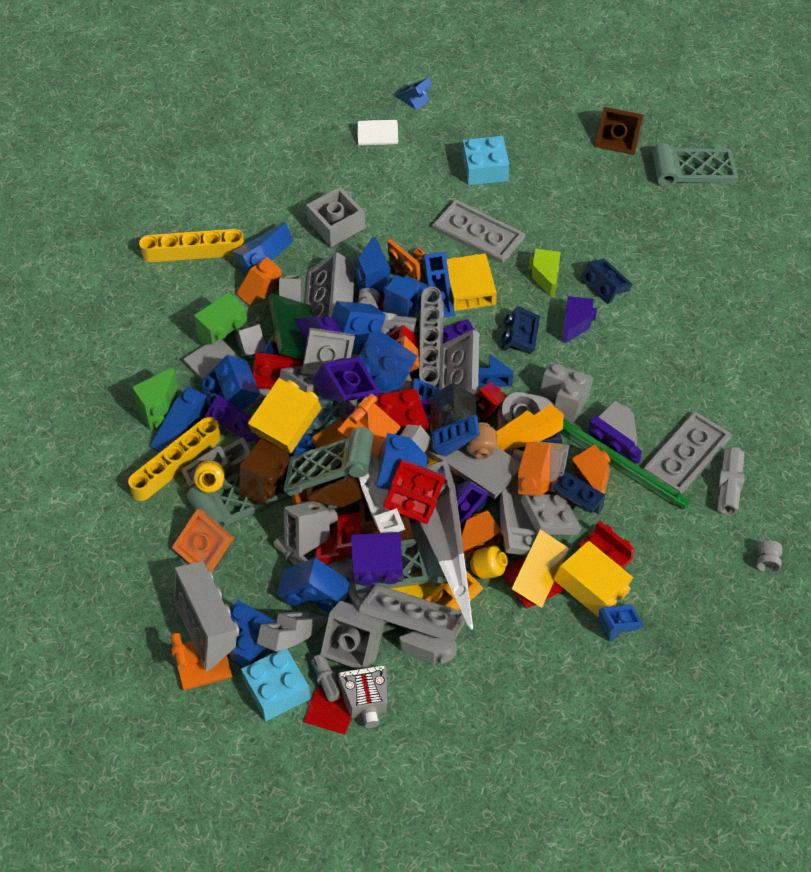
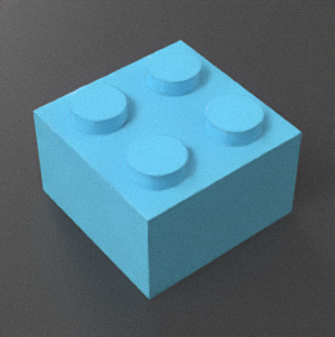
(485, 160)
(275, 684)

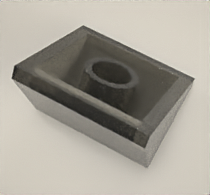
(450, 405)

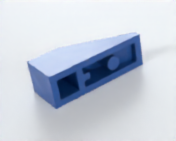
(266, 245)
(437, 276)
(183, 415)

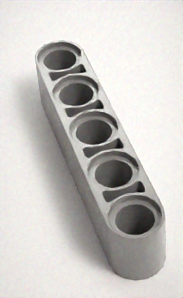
(431, 330)

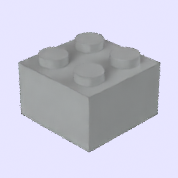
(335, 216)
(352, 636)

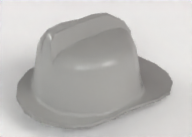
(520, 402)

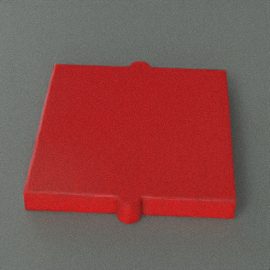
(327, 714)

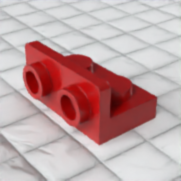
(267, 368)
(611, 544)

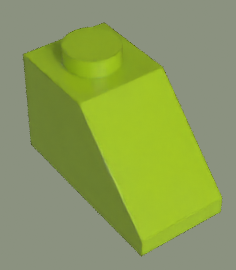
(545, 269)

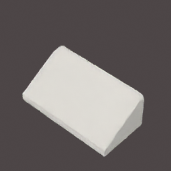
(377, 132)

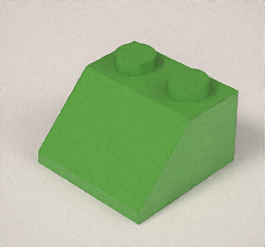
(219, 319)
(155, 397)

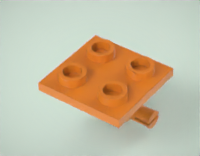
(404, 263)
(370, 416)
(191, 668)

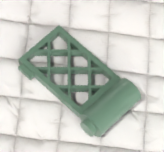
(669, 166)
(354, 460)
(214, 505)
(428, 565)

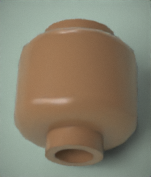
(485, 443)

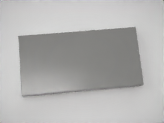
(478, 231)
(208, 356)
(688, 452)
(490, 473)
(413, 613)

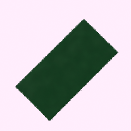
(288, 335)

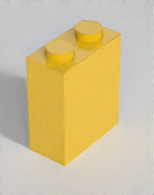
(471, 282)
(285, 415)
(593, 578)

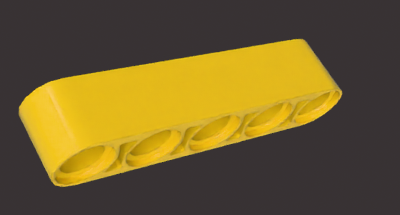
(190, 245)
(164, 462)

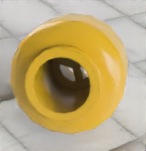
(205, 483)
(488, 562)

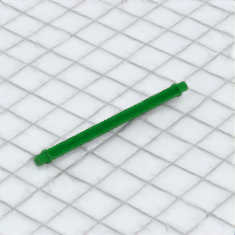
(626, 466)

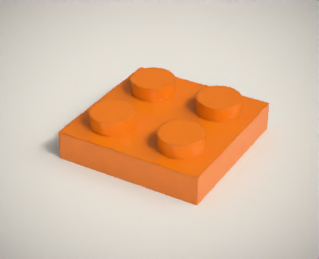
(203, 540)

